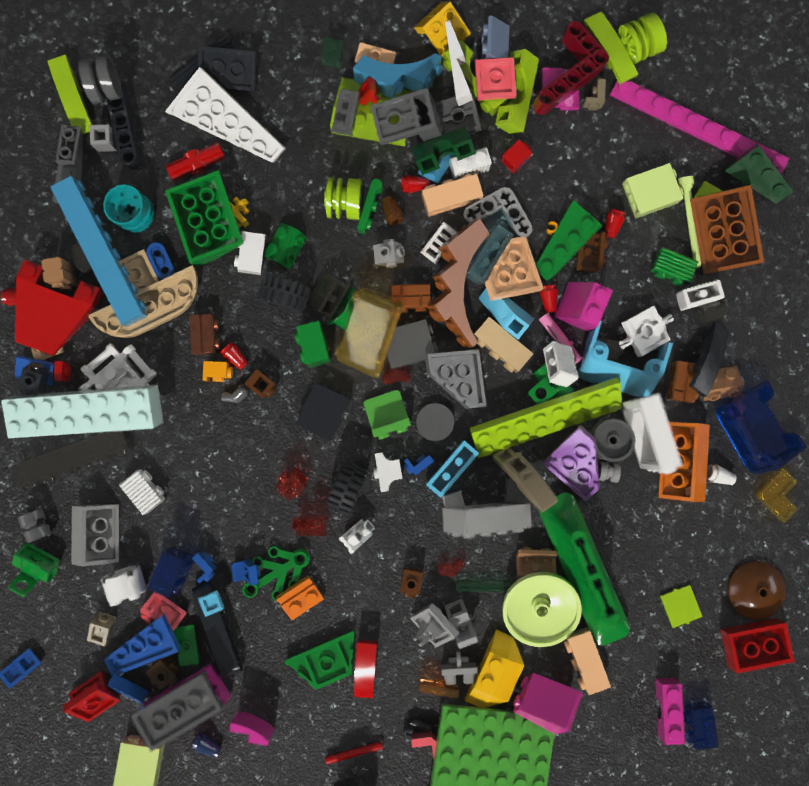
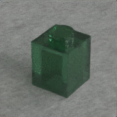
(332, 52)

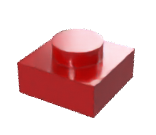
(62, 371)

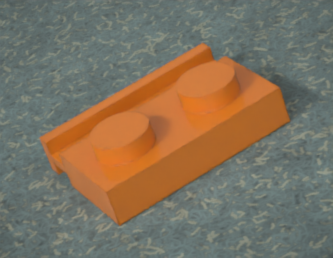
(300, 597)

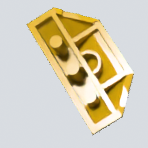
(496, 672)

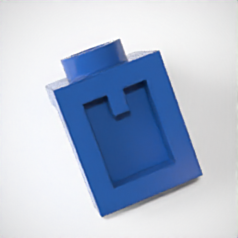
(421, 462)

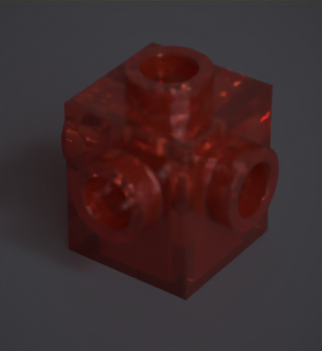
(291, 483)

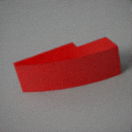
(365, 668)

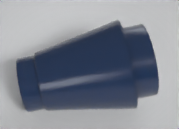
(205, 745)

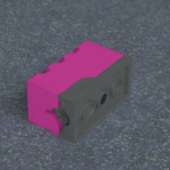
(181, 707)

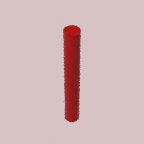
(353, 752)

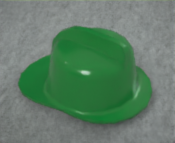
(344, 310)

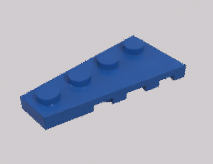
(145, 647)

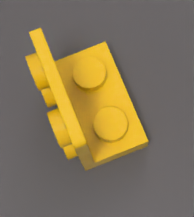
(434, 26)

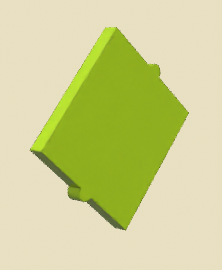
(681, 606)

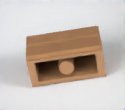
(59, 273)

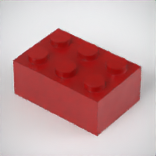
(757, 645)

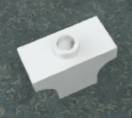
(386, 471)

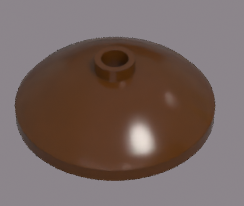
(745, 589)

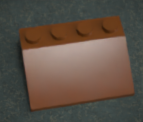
(727, 229)

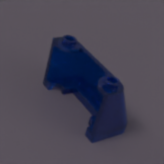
(757, 431)

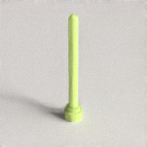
(687, 184)

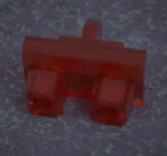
(310, 525)

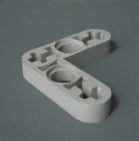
(500, 205)

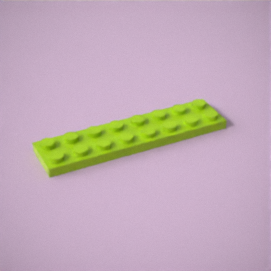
(547, 417)

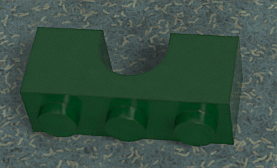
(431, 152)

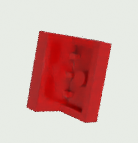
(91, 698)

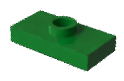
(188, 642)

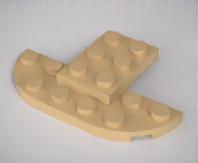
(162, 298)

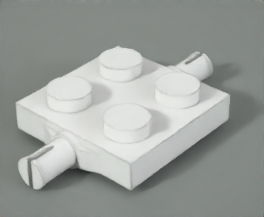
(646, 331)

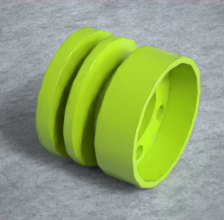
(643, 37)
(343, 198)

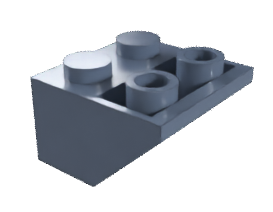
(495, 39)

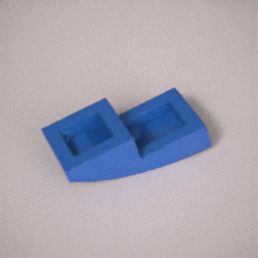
(19, 668)

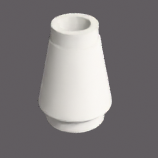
(718, 474)

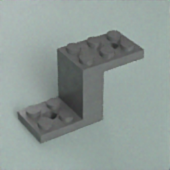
(422, 116)

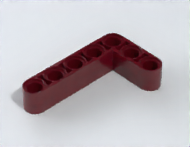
(591, 60)

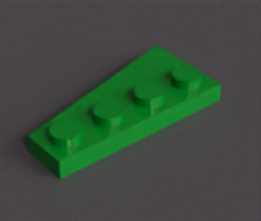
(567, 240)

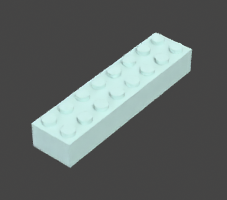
(83, 411)

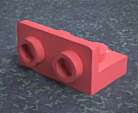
(159, 605)

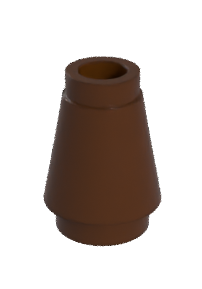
(392, 212)

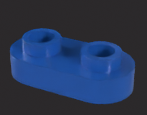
(160, 262)

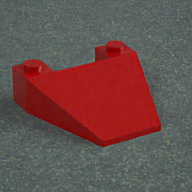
(46, 317)

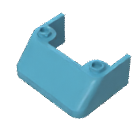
(634, 382)

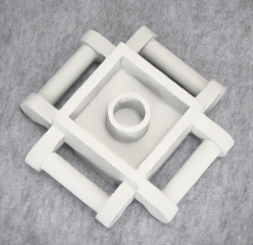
(118, 372)

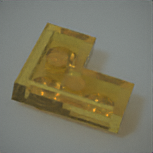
(774, 493)

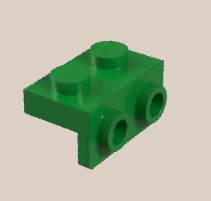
(285, 245)

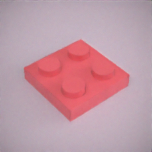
(495, 79)

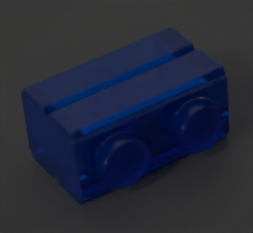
(701, 725)

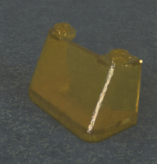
(369, 331)

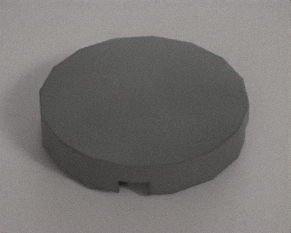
(435, 422)

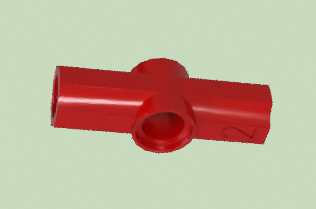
(195, 161)

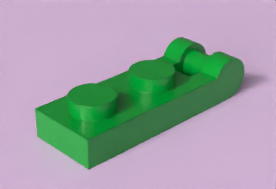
(370, 205)

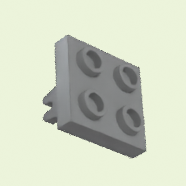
(433, 626)

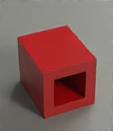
(516, 156)

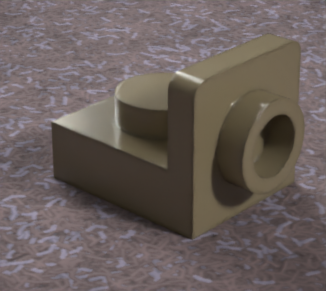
(597, 96)
(100, 628)

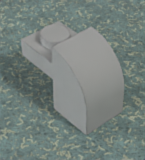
(459, 617)

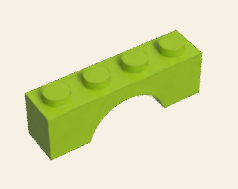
(487, 105)
(514, 114)

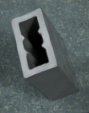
(411, 344)

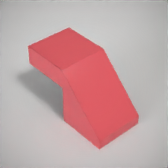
(424, 739)

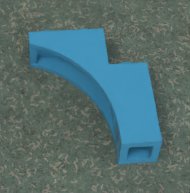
(393, 77)

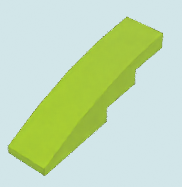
(606, 36)
(70, 93)

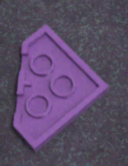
(576, 463)

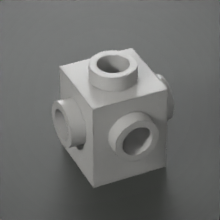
(389, 253)

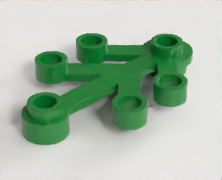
(279, 570)

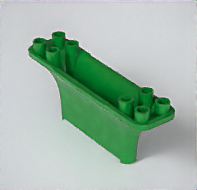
(564, 525)

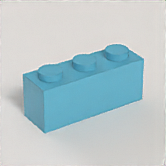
(452, 468)

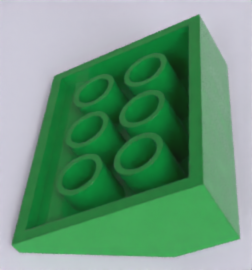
(204, 218)

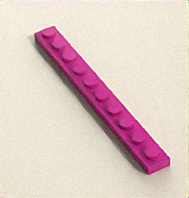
(690, 122)

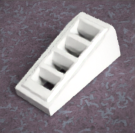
(425, 252)

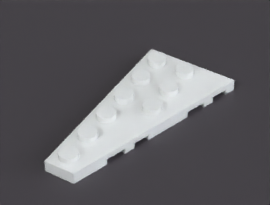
(217, 112)

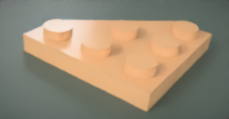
(514, 272)

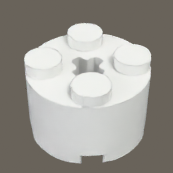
(124, 584)

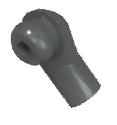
(237, 396)

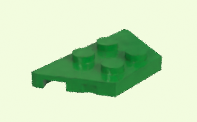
(325, 661)

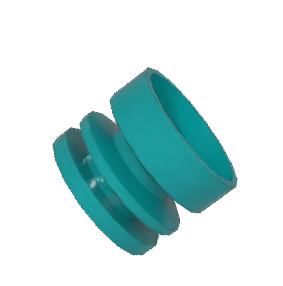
(124, 201)

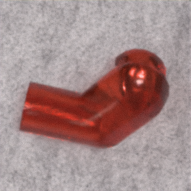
(395, 375)
(450, 570)

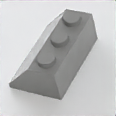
(95, 534)

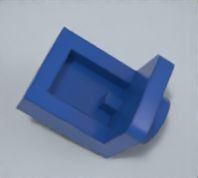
(205, 562)
(246, 571)

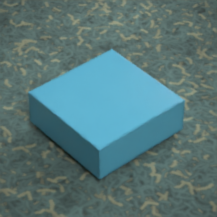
(211, 603)

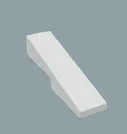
(457, 58)

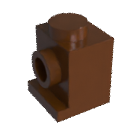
(255, 381)
(414, 575)

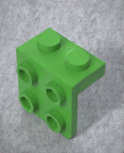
(387, 414)

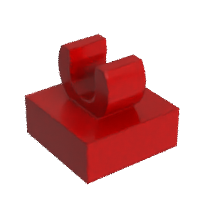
(368, 92)

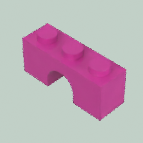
(671, 702)

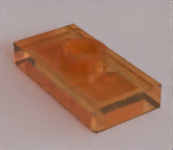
(438, 687)

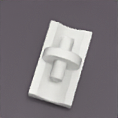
(357, 535)

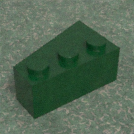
(757, 169)

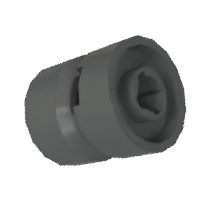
(34, 525)

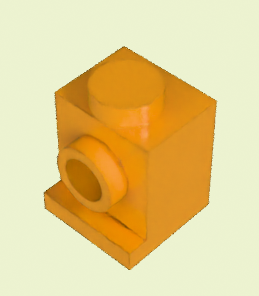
(217, 371)

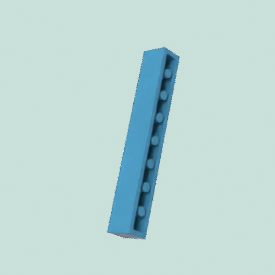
(99, 252)

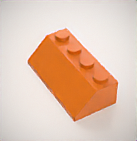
(688, 480)

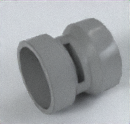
(609, 472)

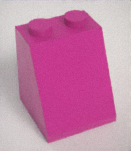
(583, 304)
(547, 703)

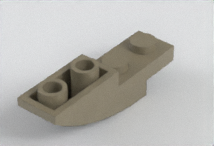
(526, 477)

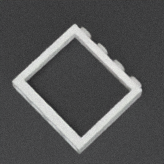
(653, 435)

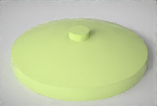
(541, 609)

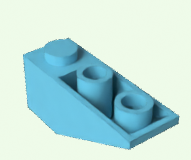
(508, 314)

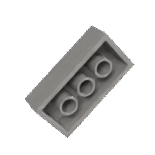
(486, 519)

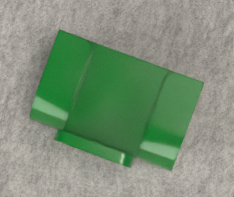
(552, 390)
(34, 566)

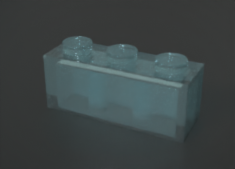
(488, 254)

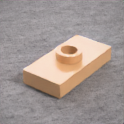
(375, 53)

